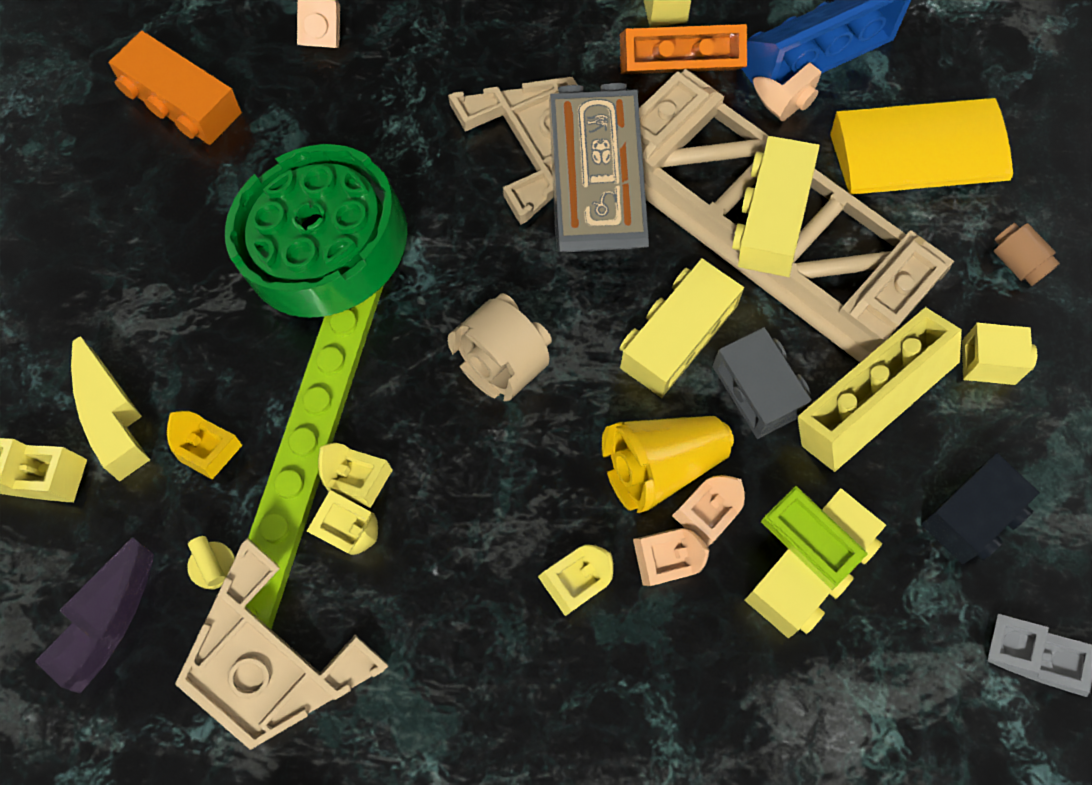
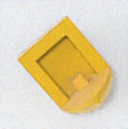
(200, 443)

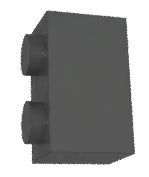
(762, 382)

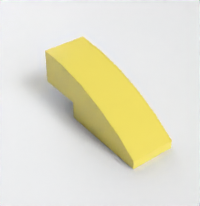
(105, 413)
(39, 471)

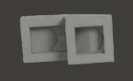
(1041, 656)

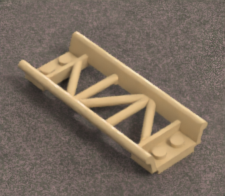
(874, 310)

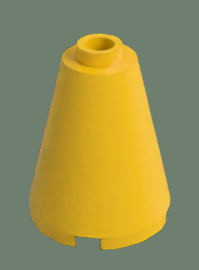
(662, 456)

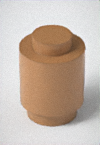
(1025, 253)

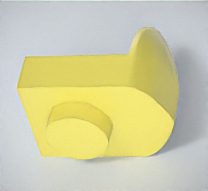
(352, 473)
(344, 524)
(578, 576)

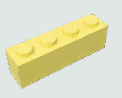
(880, 388)

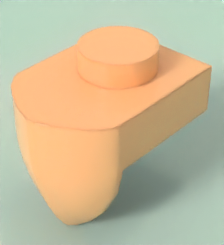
(318, 23)
(794, 94)
(712, 507)
(670, 555)

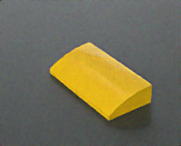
(922, 146)

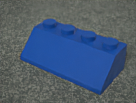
(823, 37)

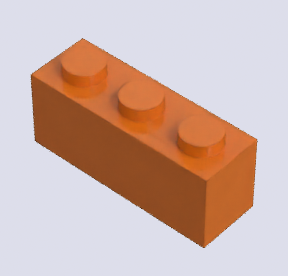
(683, 48)
(175, 88)

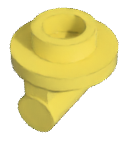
(209, 562)

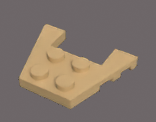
(529, 119)
(252, 675)

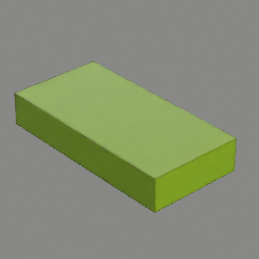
(814, 538)

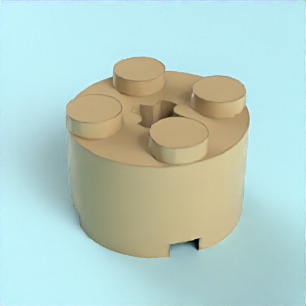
(500, 347)

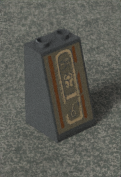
(597, 169)

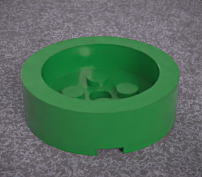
(338, 256)

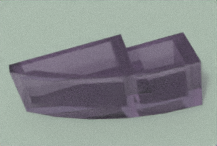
(98, 618)

